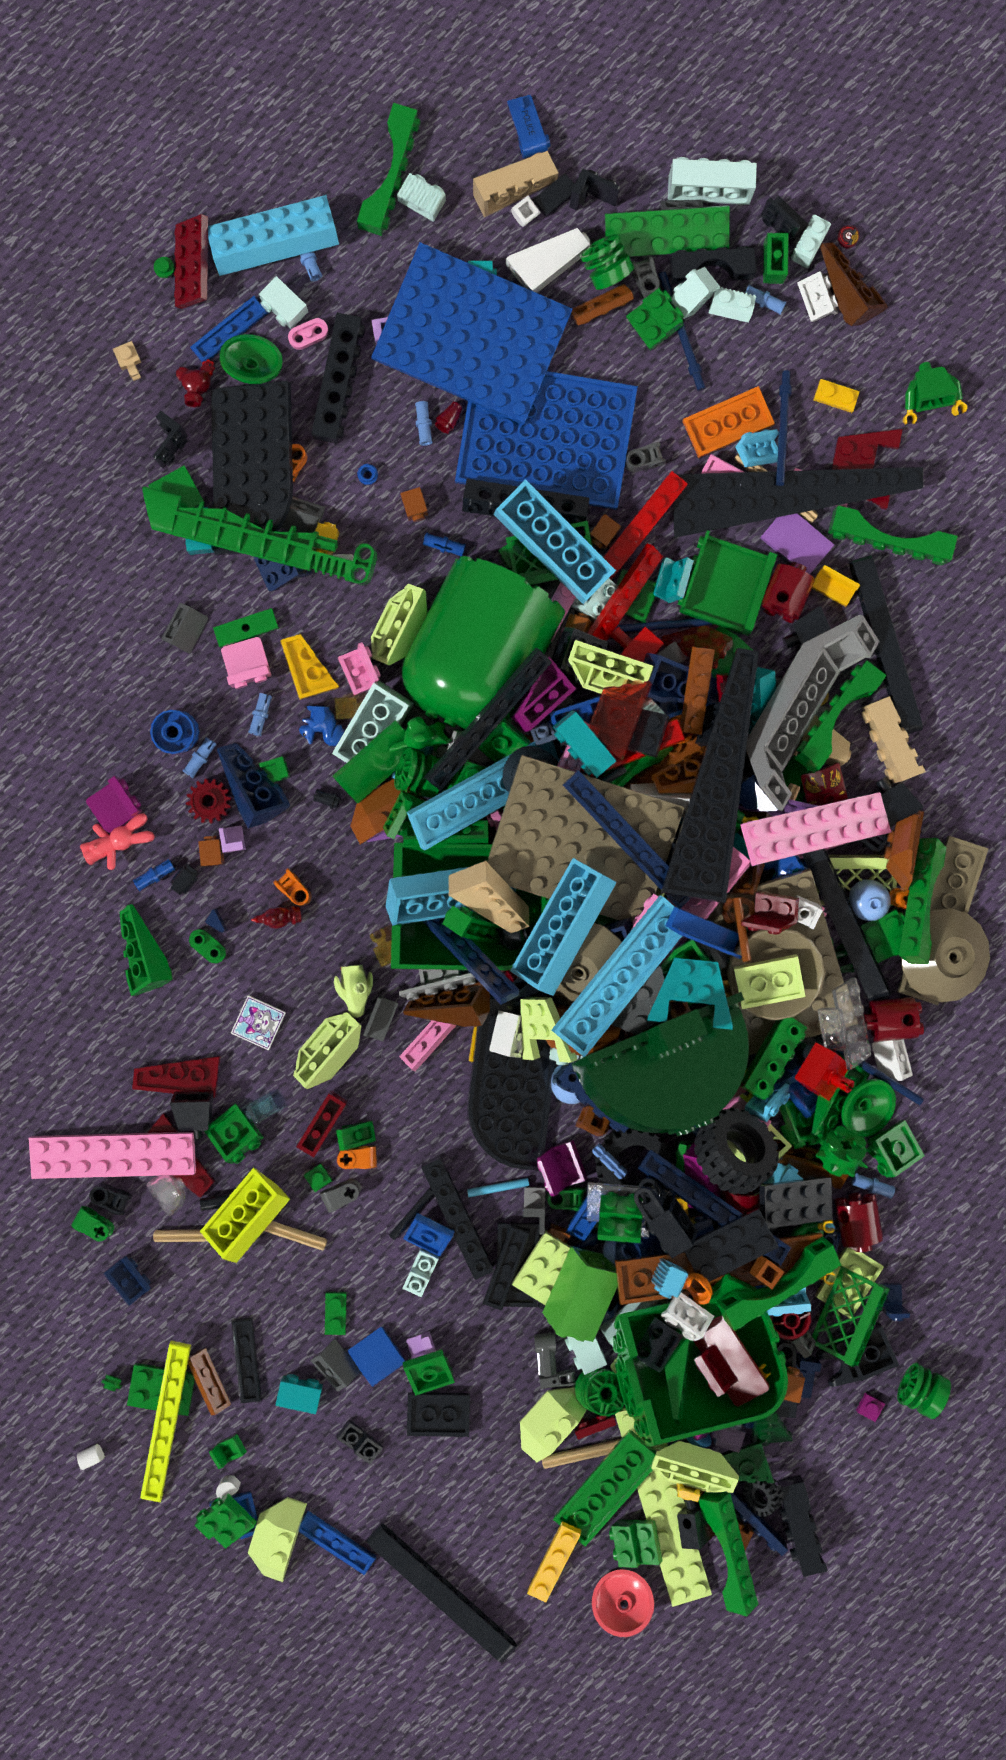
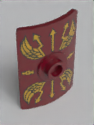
(824, 786)

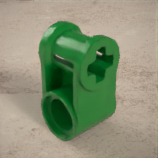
(568, 1198)
(89, 1223)

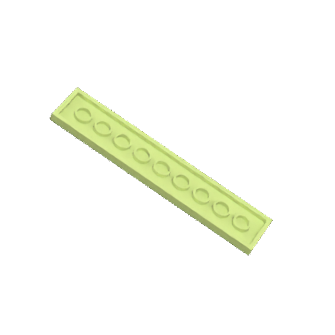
(659, 1497)

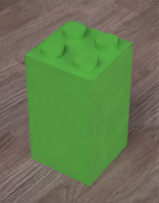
(581, 1294)

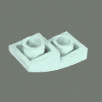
(420, 1272)

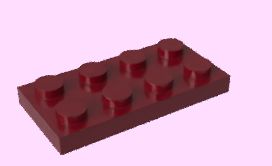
(191, 261)

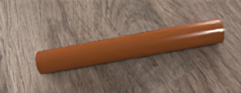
(742, 933)

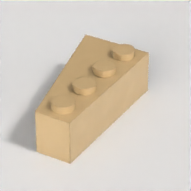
(513, 182)
(891, 741)
(489, 896)

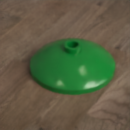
(250, 359)
(868, 1107)

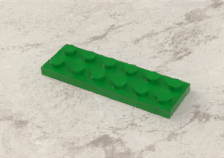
(670, 230)
(608, 1487)

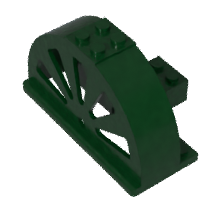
(671, 1073)

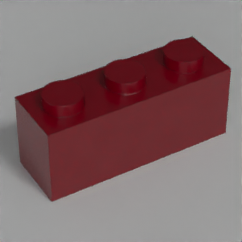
(322, 1124)

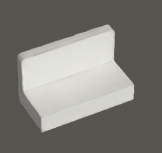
(507, 1035)
(892, 1059)

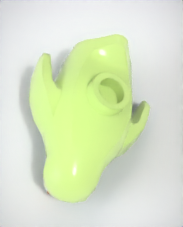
(354, 988)

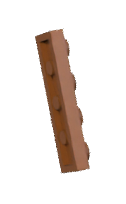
(697, 690)

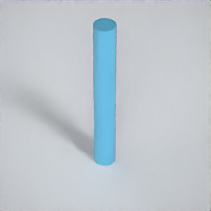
(498, 1187)

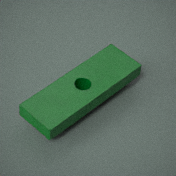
(233, 631)

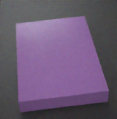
(797, 541)

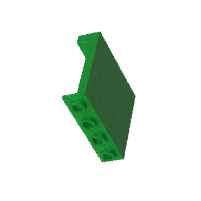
(727, 584)

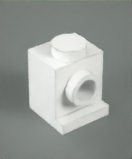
(813, 912)

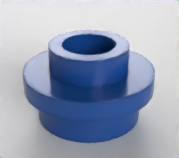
(367, 468)

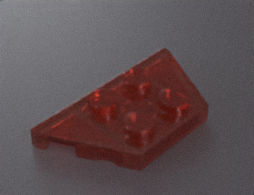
(703, 638)
(618, 715)

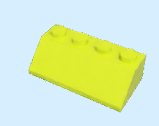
(244, 1216)

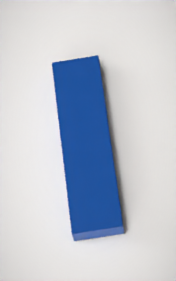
(233, 325)
(336, 1543)

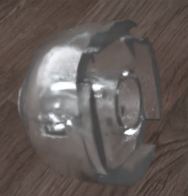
(168, 1192)

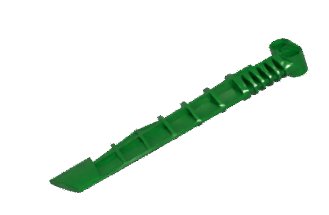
(237, 534)

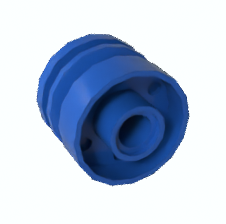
(162, 731)

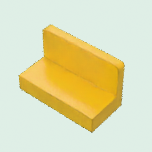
(835, 585)

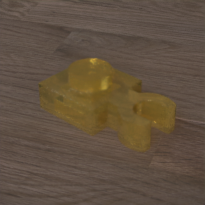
(346, 707)
(383, 951)

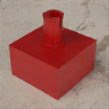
(637, 647)
(824, 1072)

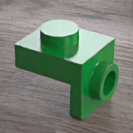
(227, 1450)

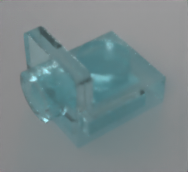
(261, 1108)

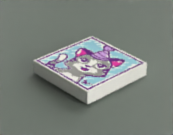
(258, 1022)

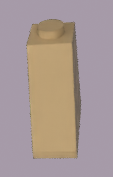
(840, 746)

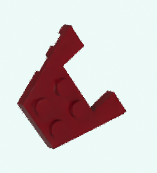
(860, 453)

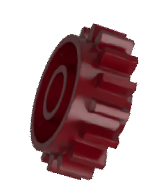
(220, 801)

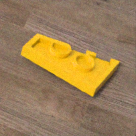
(306, 670)

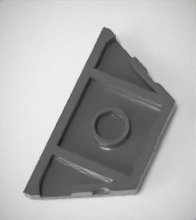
(635, 1014)

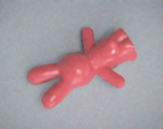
(119, 839)

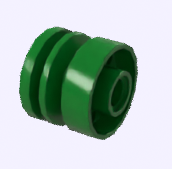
(604, 257)
(411, 773)
(924, 1391)
(599, 1392)

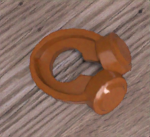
(729, 917)

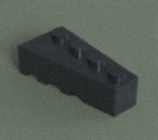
(801, 1527)

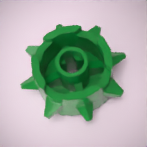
(842, 1152)

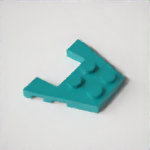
(694, 983)

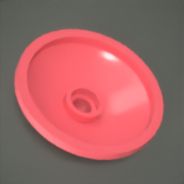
(607, 1601)

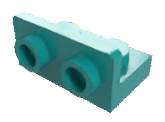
(673, 579)

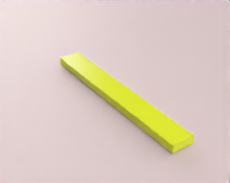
(165, 1421)

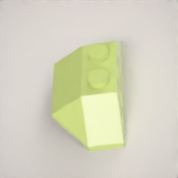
(399, 625)
(602, 668)
(327, 1050)
(550, 1422)
(695, 1467)
(276, 1537)

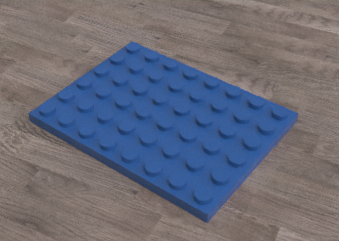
(471, 333)
(568, 444)

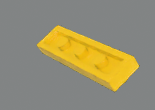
(554, 1561)

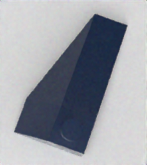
(670, 680)
(253, 791)

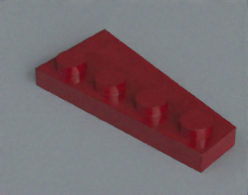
(179, 1076)
(201, 1179)

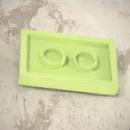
(769, 981)
(858, 1263)
(542, 1268)

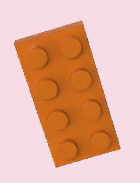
(728, 422)

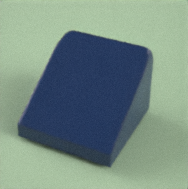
(215, 921)

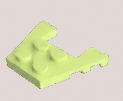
(537, 1020)

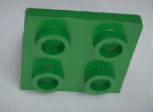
(398, 814)

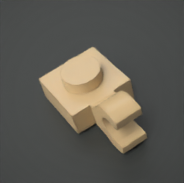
(128, 359)

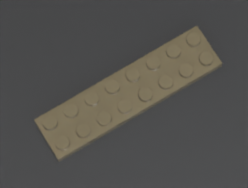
(953, 888)

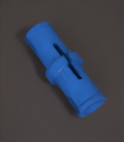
(444, 544)
(154, 874)

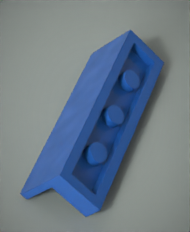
(703, 931)

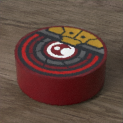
(848, 237)

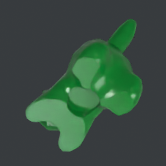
(420, 735)

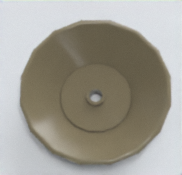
(770, 946)
(592, 955)
(955, 978)

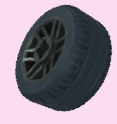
(513, 761)

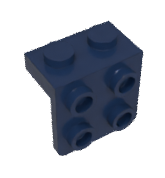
(278, 574)

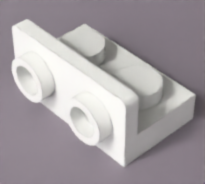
(818, 296)
(687, 1317)

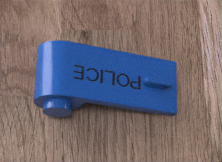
(528, 126)

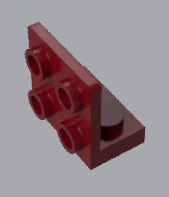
(773, 913)

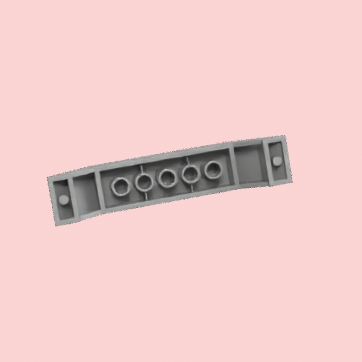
(799, 699)

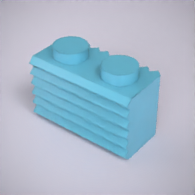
(669, 1279)

